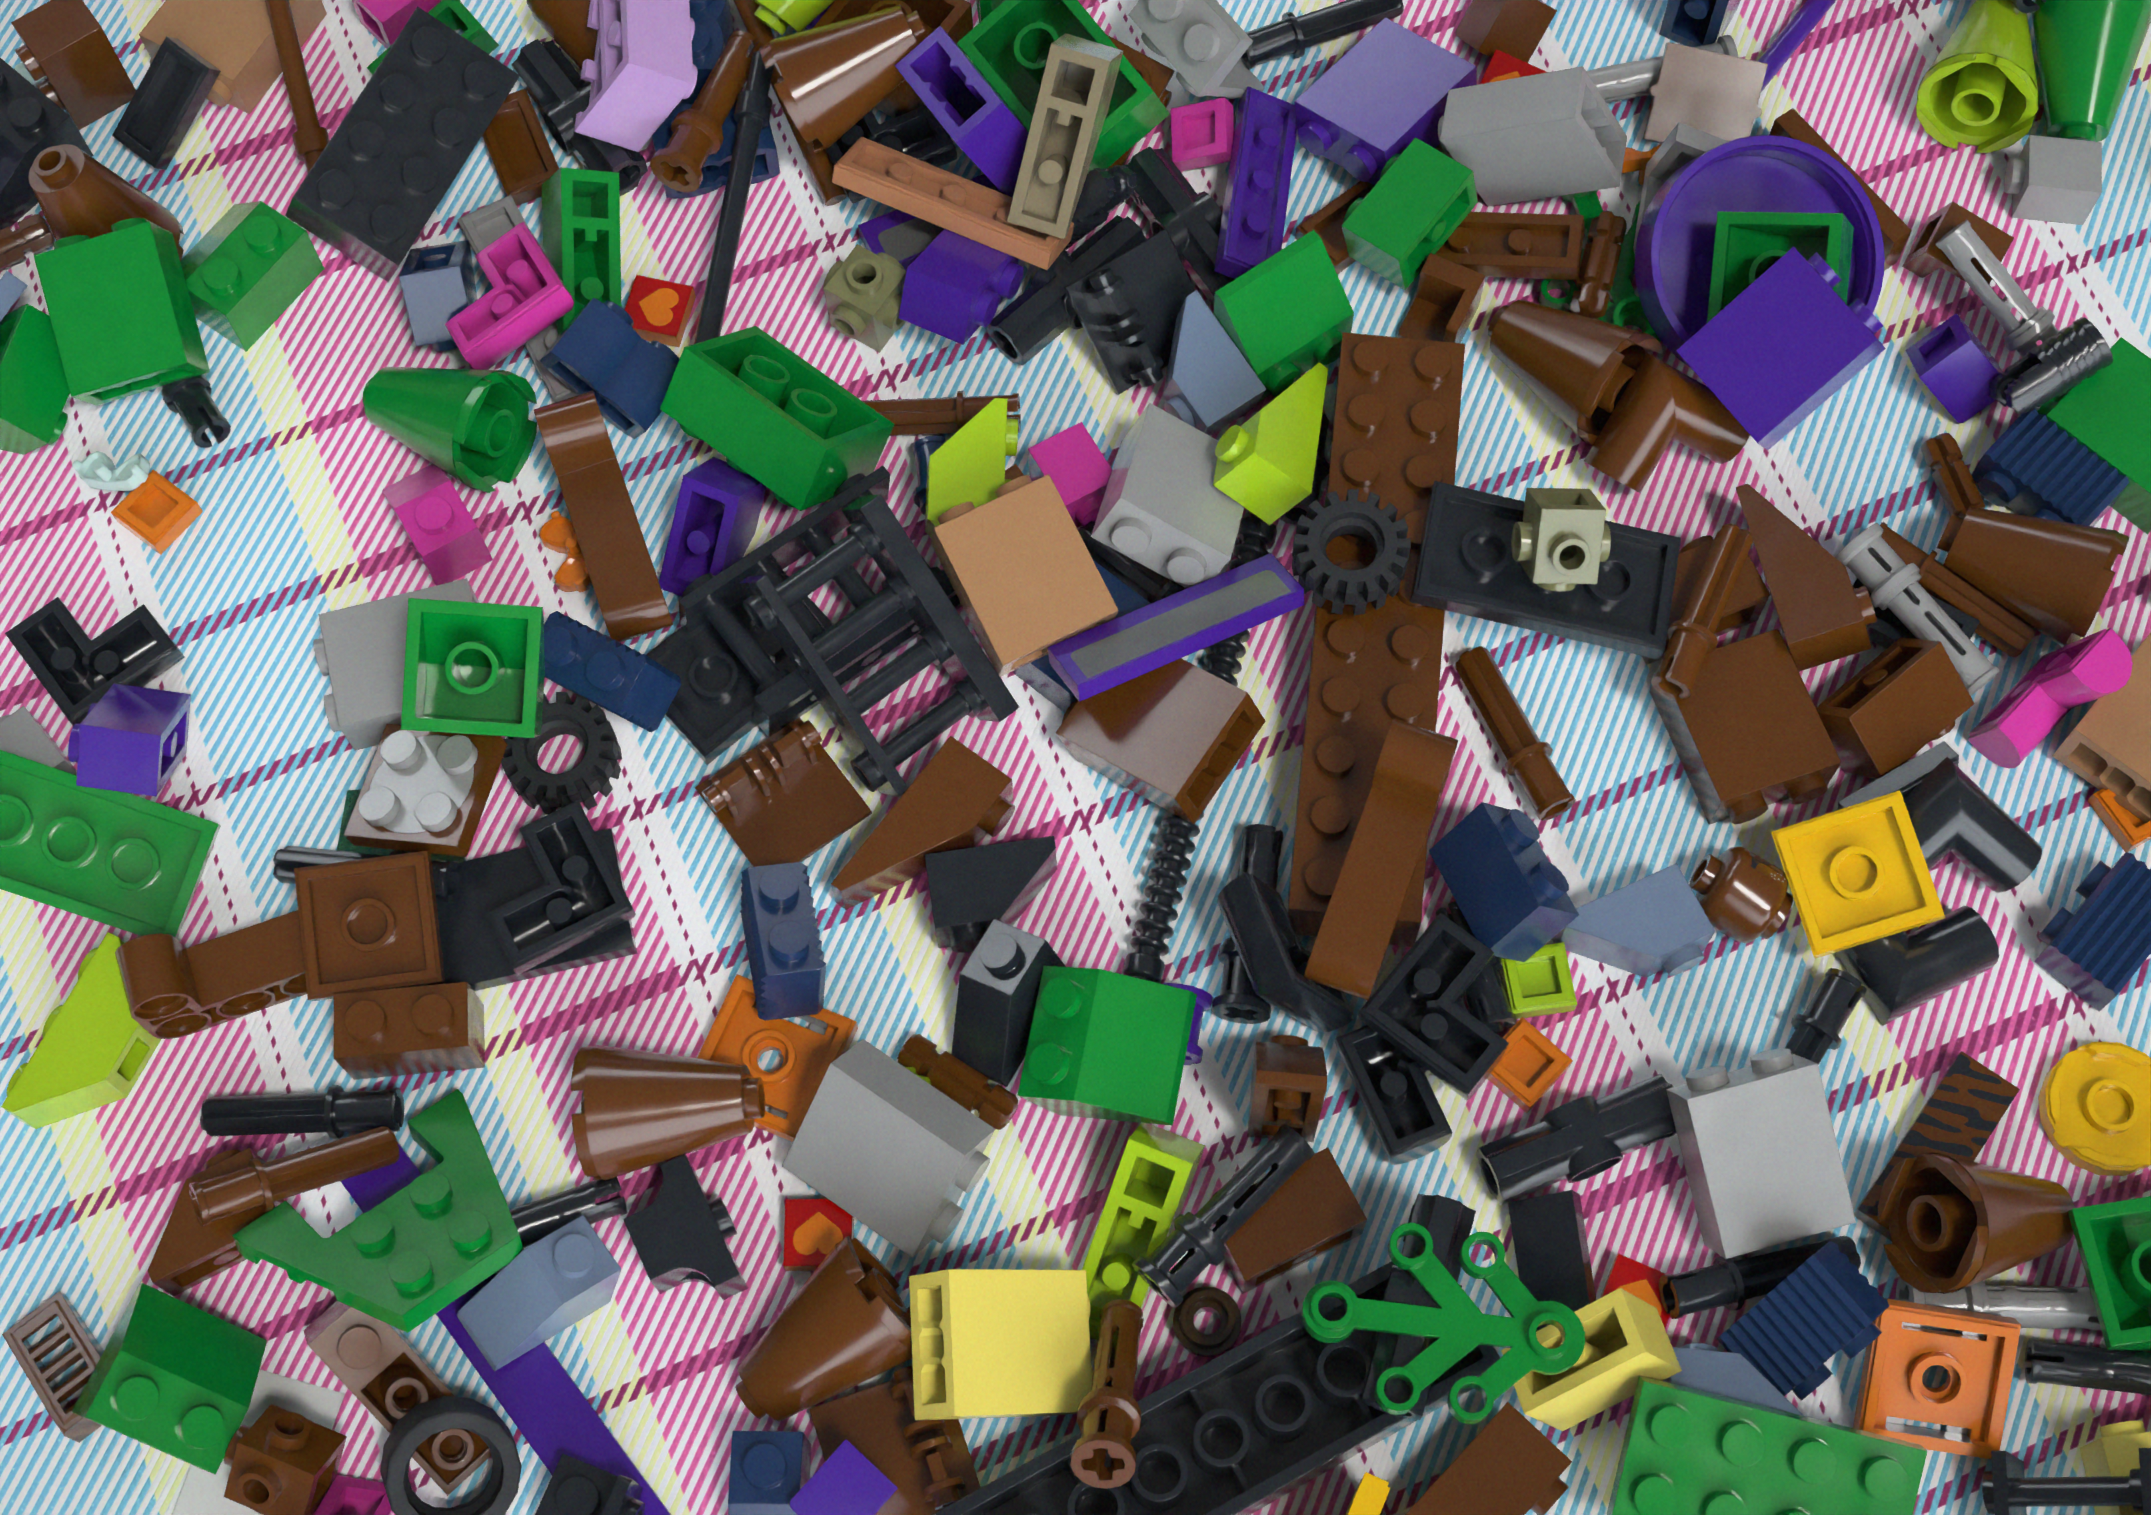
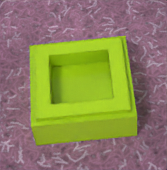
(1540, 983)

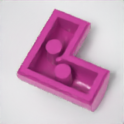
(521, 304)
(2048, 692)

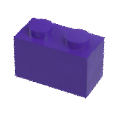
(957, 286)
(131, 739)

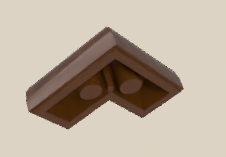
(1653, 411)

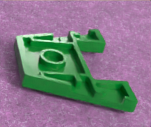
(416, 1245)

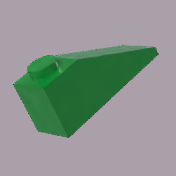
(583, 235)

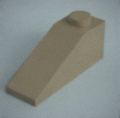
(1064, 133)

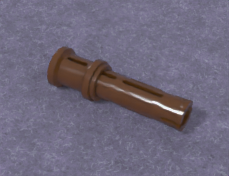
(698, 129)
(1110, 1412)

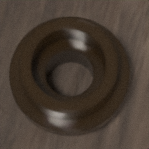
(1209, 1300)

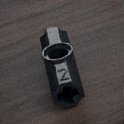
(560, 96)
(1188, 217)
(1045, 307)
(1577, 1140)
(1449, 1227)

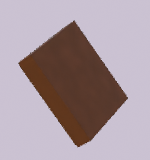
(369, 925)

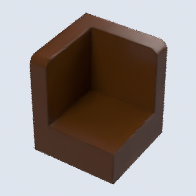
(1506, 26)
(1926, 256)
(1444, 302)

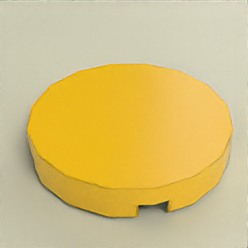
(2100, 1108)

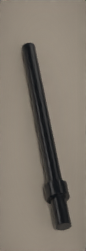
(752, 115)

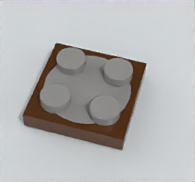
(425, 791)

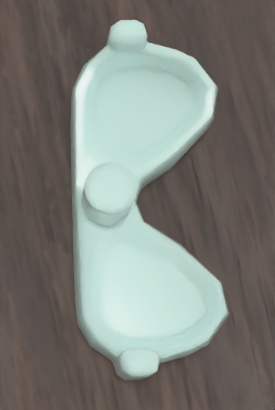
(100, 472)

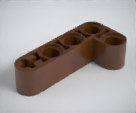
(603, 517)
(1381, 859)
(198, 987)

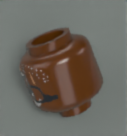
(1742, 894)

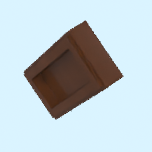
(519, 148)

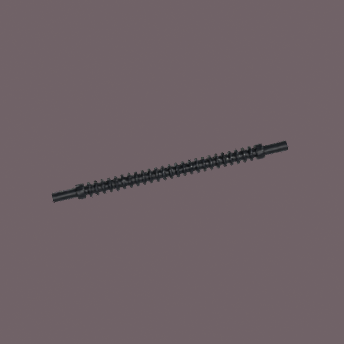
(1145, 963)

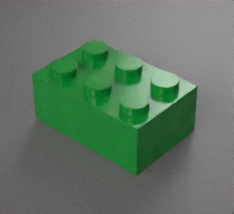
(1012, 55)
(775, 416)

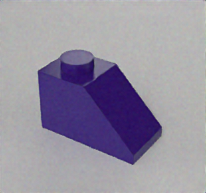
(710, 523)

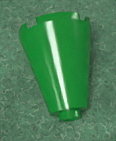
(2086, 61)
(457, 419)

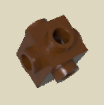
(282, 1463)

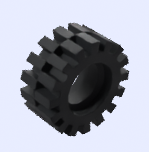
(1356, 519)
(586, 778)

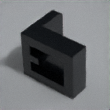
(587, 1490)

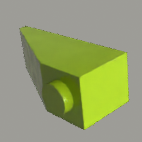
(1273, 454)
(1138, 1215)

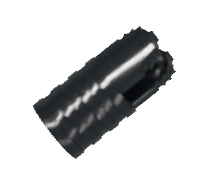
(1101, 195)
(2052, 367)

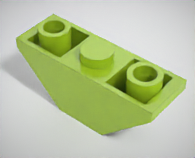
(971, 462)
(87, 1048)

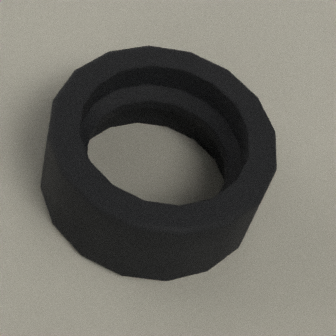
(436, 1417)

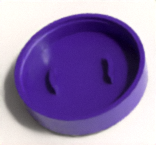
(1742, 176)

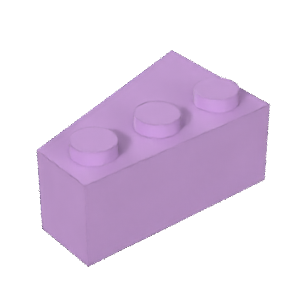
(637, 68)

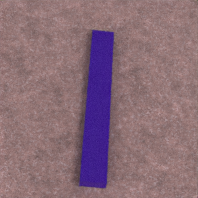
(532, 1387)

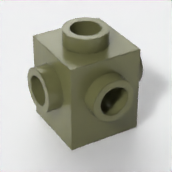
(865, 296)
(1561, 537)

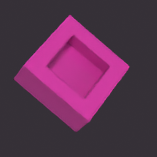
(1202, 134)

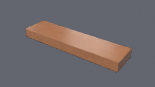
(943, 200)

